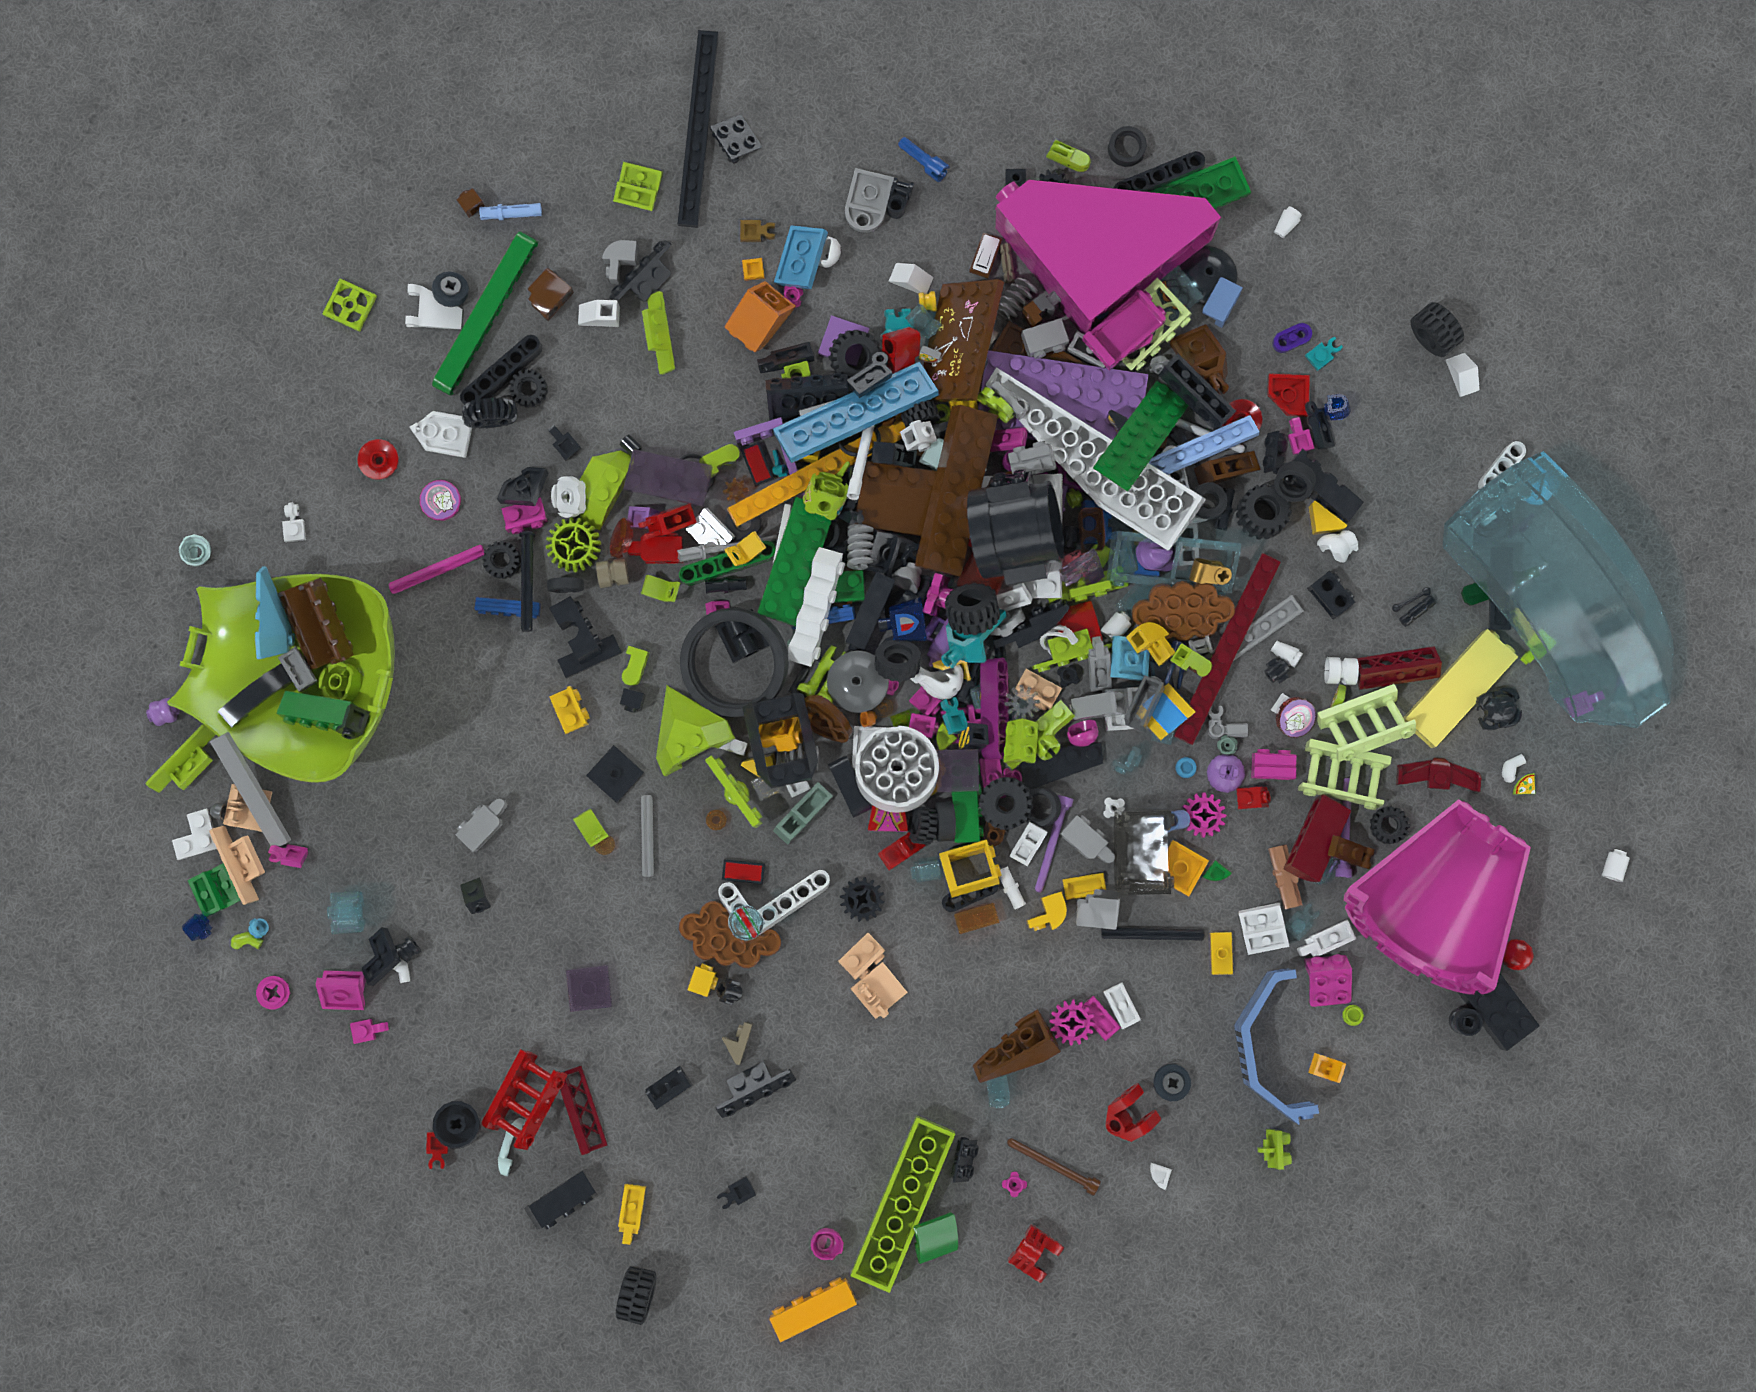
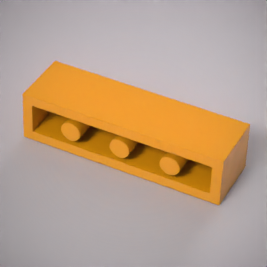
(813, 1309)

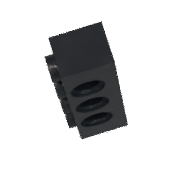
(1196, 392)

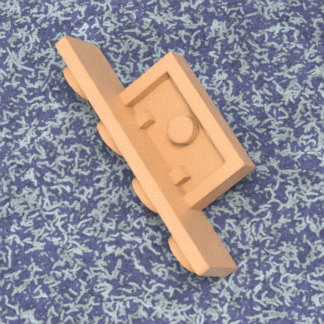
(239, 861)

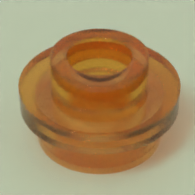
(721, 824)

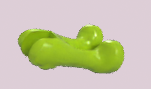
(812, 685)

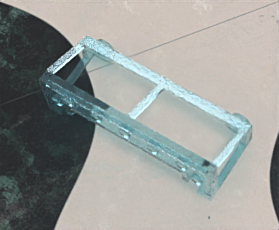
(1119, 579)

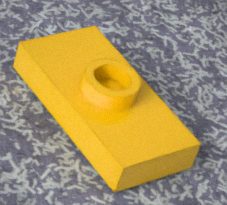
(1221, 953)

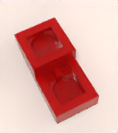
(899, 851)

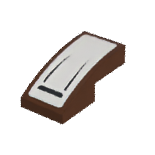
(985, 255)

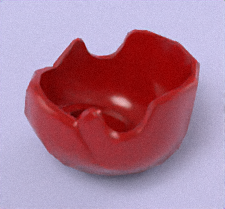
(1518, 955)

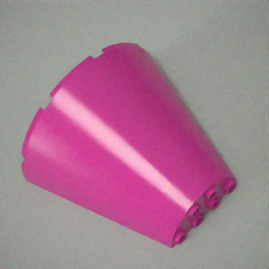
(1445, 900)

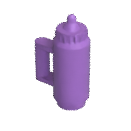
(940, 643)

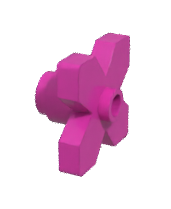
(937, 594)

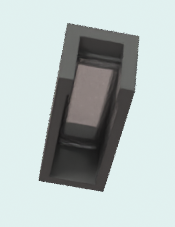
(1144, 703)

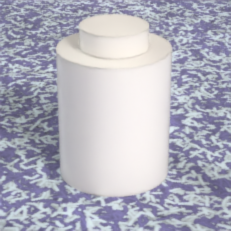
(1116, 626)
(1616, 865)

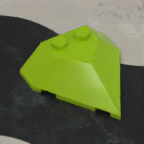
(687, 731)

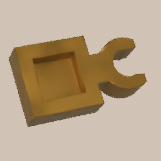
(752, 230)

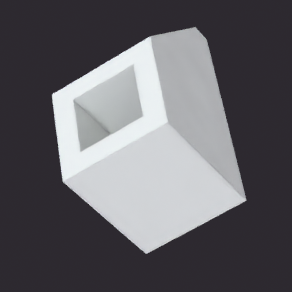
(599, 313)

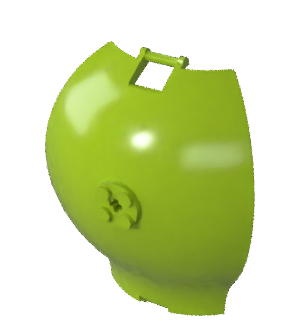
(232, 665)

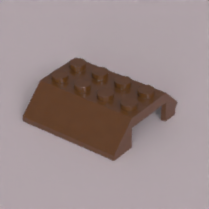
(316, 623)

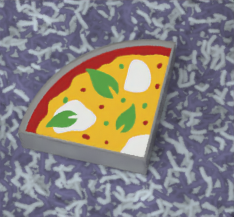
(929, 355)

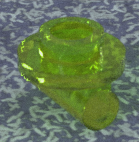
(901, 719)

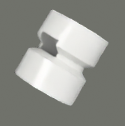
(1343, 671)

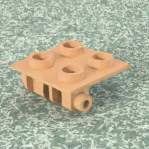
(238, 813)
(879, 990)

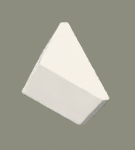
(911, 277)
(1464, 374)

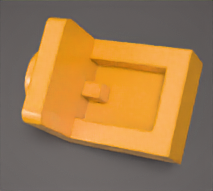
(1327, 1068)

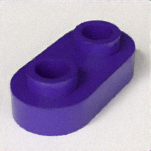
(1291, 338)

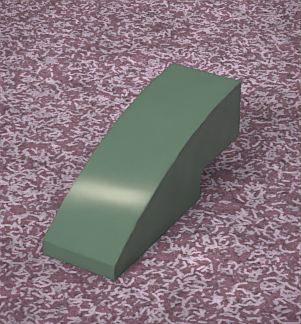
(802, 813)

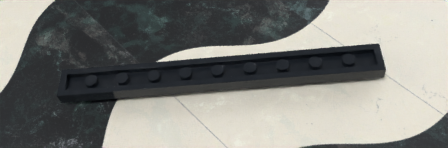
(698, 129)

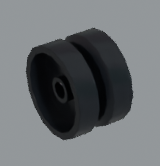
(444, 1121)

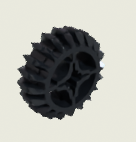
(489, 413)

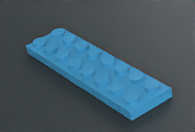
(853, 414)

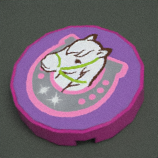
(440, 500)

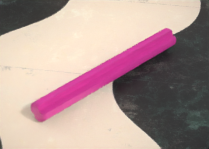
(436, 569)

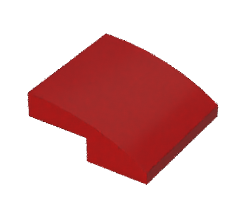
(1081, 617)

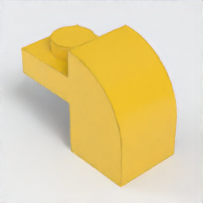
(1151, 638)
(1055, 910)

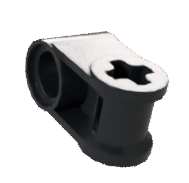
(899, 195)

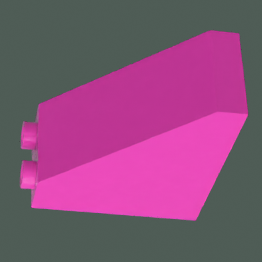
(1100, 241)

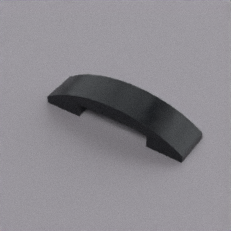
(254, 695)

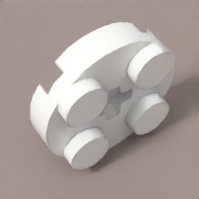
(576, 490)

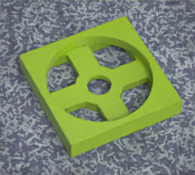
(364, 311)

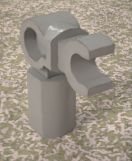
(1217, 729)

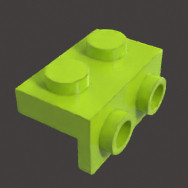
(1021, 741)

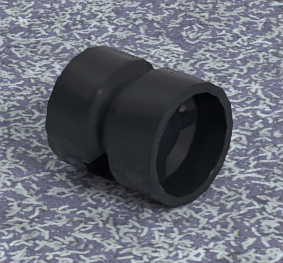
(1465, 1021)

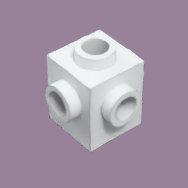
(918, 436)

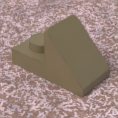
(737, 1048)

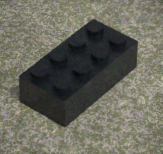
(1502, 1014)

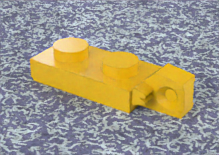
(631, 1211)

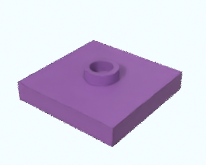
(833, 329)

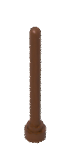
(1090, 1184)

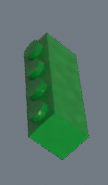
(312, 710)
(967, 816)

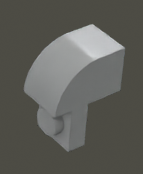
(617, 254)

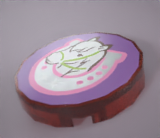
(1296, 717)

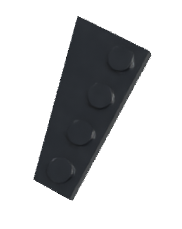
(1063, 764)

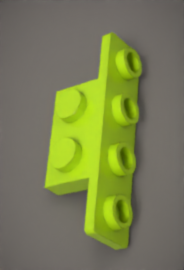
(658, 332)
(1079, 591)
(1063, 650)
(185, 762)

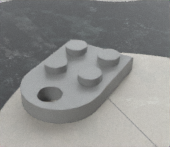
(867, 199)

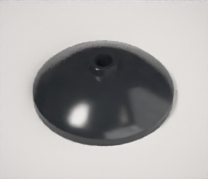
(1209, 258)

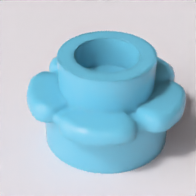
(262, 927)

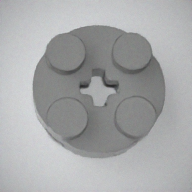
(1013, 618)

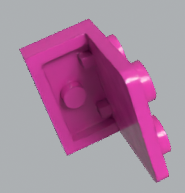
(1329, 980)

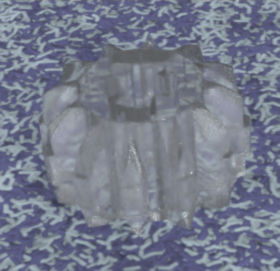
(1029, 699)

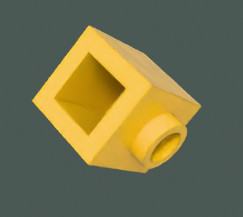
(703, 980)

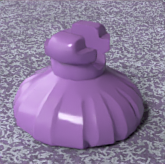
(1220, 779)

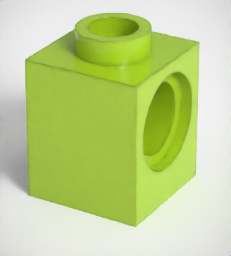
(801, 368)

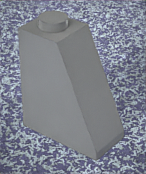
(1098, 706)

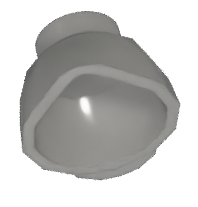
(908, 577)

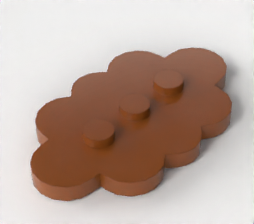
(1184, 609)
(715, 940)

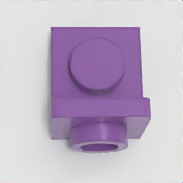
(638, 514)

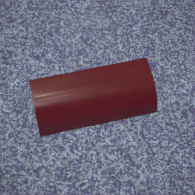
(1310, 851)

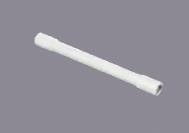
(856, 480)

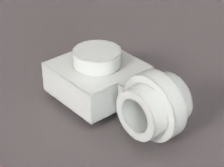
(294, 529)

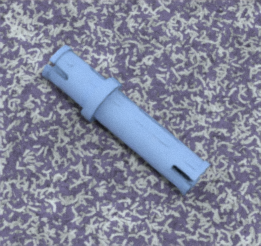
(510, 211)

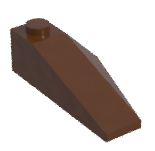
(1025, 1047)

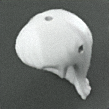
(941, 683)

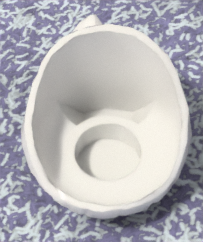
(1339, 544)

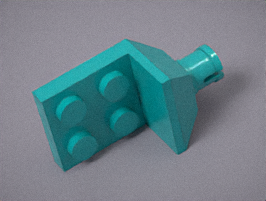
(967, 647)

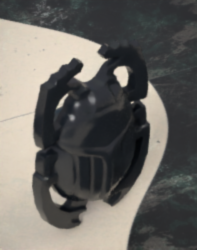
(1499, 709)

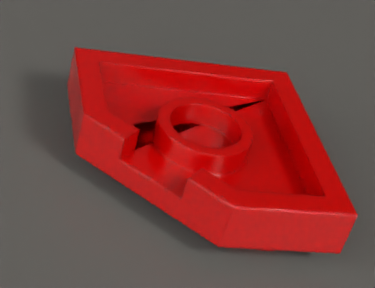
(1289, 393)

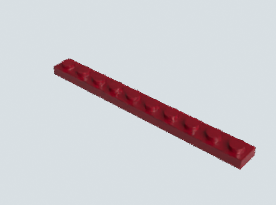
(1228, 647)

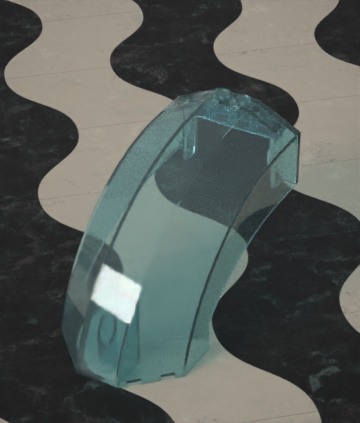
(1568, 592)

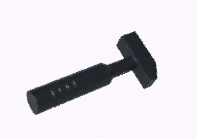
(801, 677)

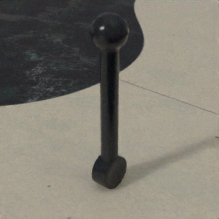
(1425, 592)

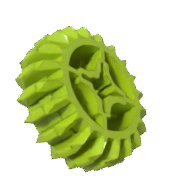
(575, 535)

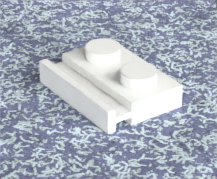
(710, 531)

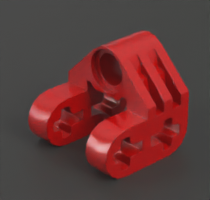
(1118, 1112)
(1030, 1251)

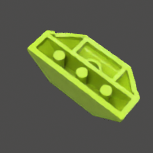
(604, 483)

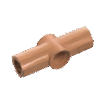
(1285, 881)

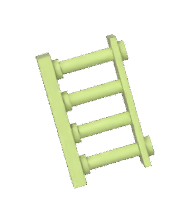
(1366, 704)
(1377, 762)

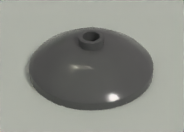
(858, 697)

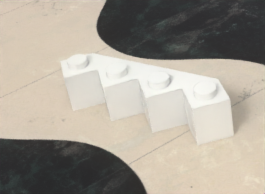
(815, 609)

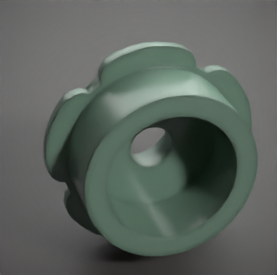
(1222, 745)

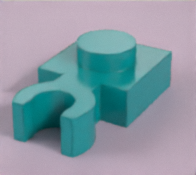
(1322, 355)
(954, 719)

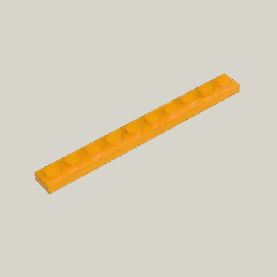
(799, 480)

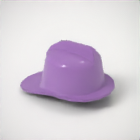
(1155, 557)

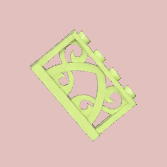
(1158, 338)

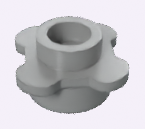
(1158, 364)

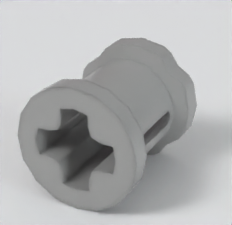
(1204, 649)

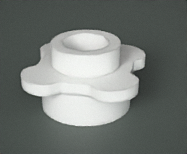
(1109, 804)

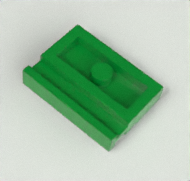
(850, 587)

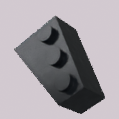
(560, 1201)

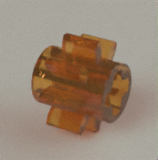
(731, 487)

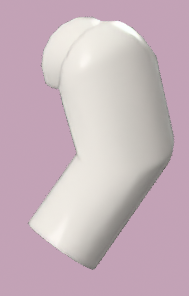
(1510, 766)
(403, 970)

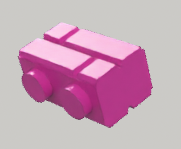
(1273, 766)

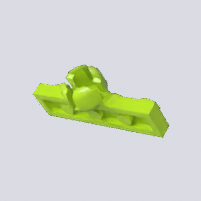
(1049, 725)
(735, 791)

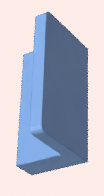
(1222, 301)

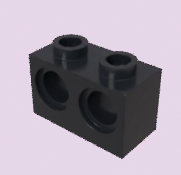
(893, 454)
(1327, 598)

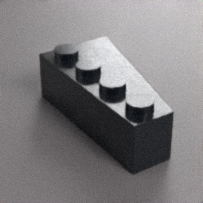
(1326, 491)

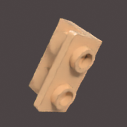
(1046, 690)
(862, 956)

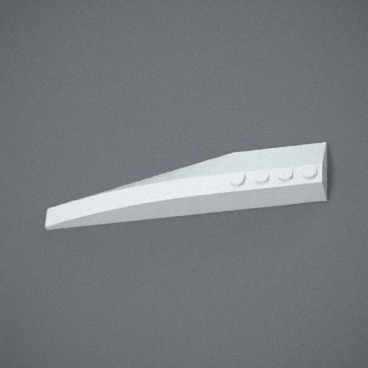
(1153, 505)

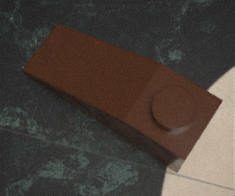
(1226, 468)

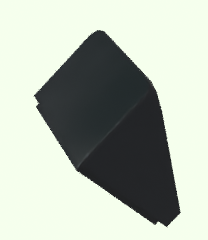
(1116, 419)

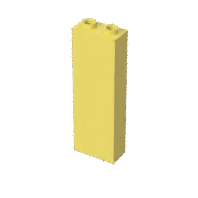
(1460, 686)

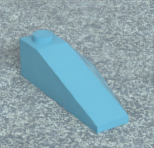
(275, 630)

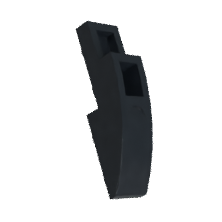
(1041, 621)

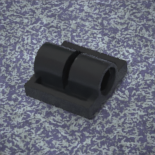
(741, 639)

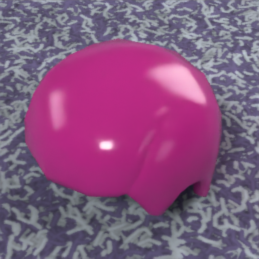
(1089, 733)
(819, 1240)

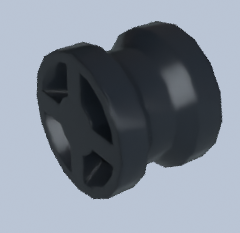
(408, 948)

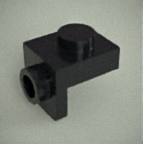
(475, 896)

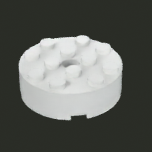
(896, 789)

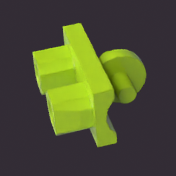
(1273, 1149)

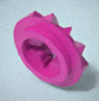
(263, 994)

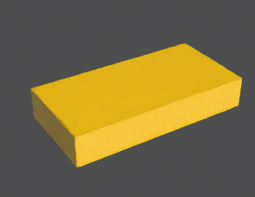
(1082, 886)

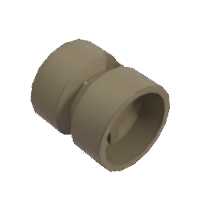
(612, 573)

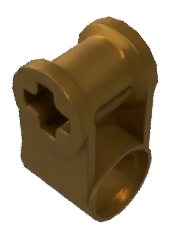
(1209, 571)

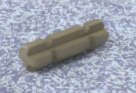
(1007, 263)

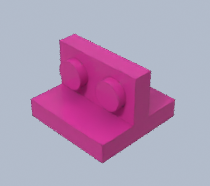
(341, 990)

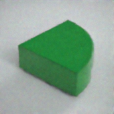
(1216, 872)

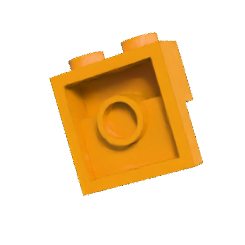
(782, 734)

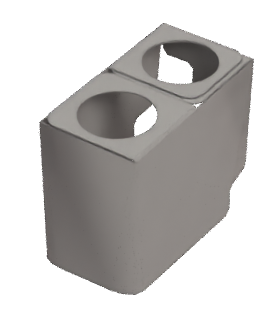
(1099, 909)

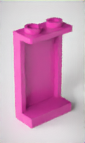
(1125, 329)

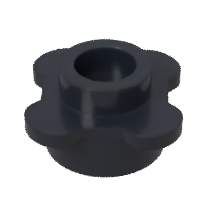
(1071, 670)

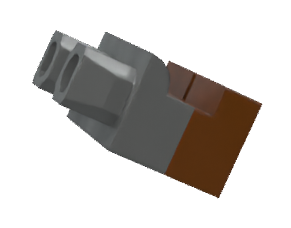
(1040, 308)

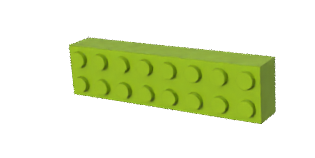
(902, 1203)

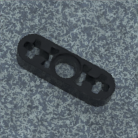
(958, 905)

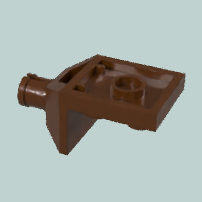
(1204, 355)

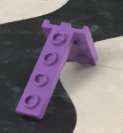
(764, 430)

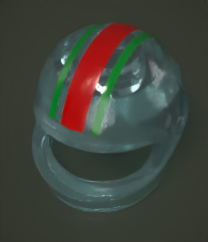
(745, 923)

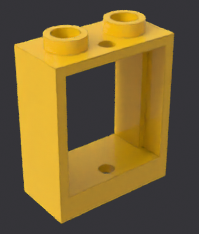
(967, 851)

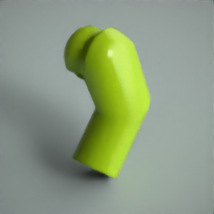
(245, 938)

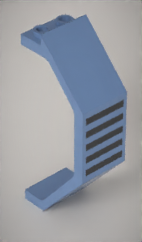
(1242, 1029)

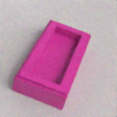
(1104, 1022)

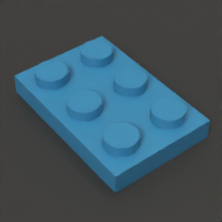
(801, 257)

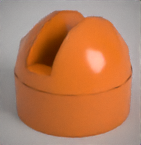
(868, 718)

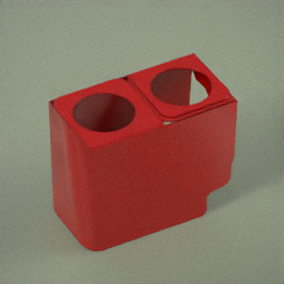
(901, 348)

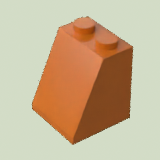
(759, 316)

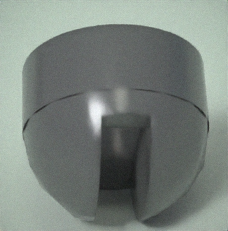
(215, 810)

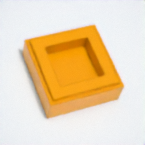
(753, 269)

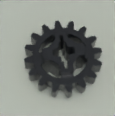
(850, 892)

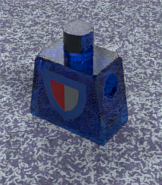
(905, 621)

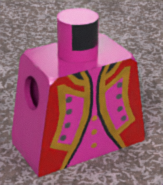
(887, 821)

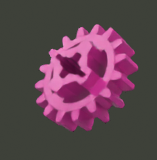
(1204, 805)
(1061, 1021)

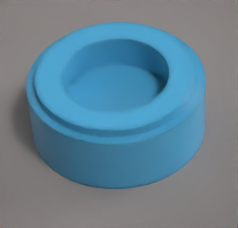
(1185, 767)

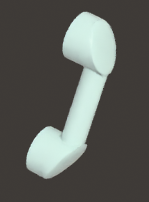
(503, 1162)

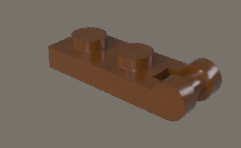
(1351, 852)

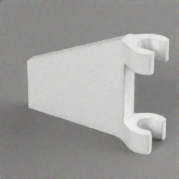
(431, 312)

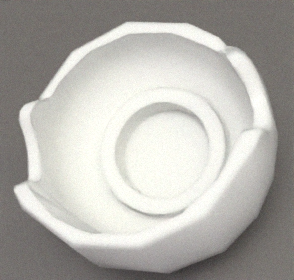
(832, 248)

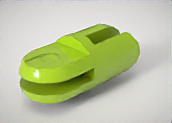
(1069, 156)

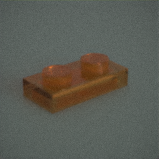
(976, 918)

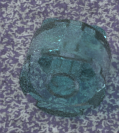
(346, 912)

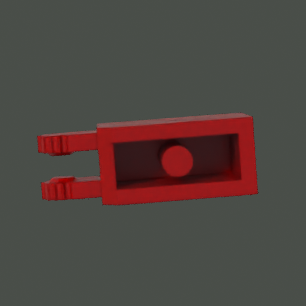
(668, 521)
(658, 549)

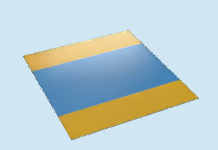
(1169, 713)

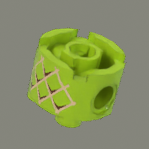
(825, 495)

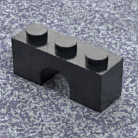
(568, 614)

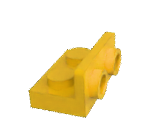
(569, 709)

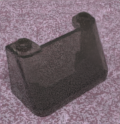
(1142, 851)

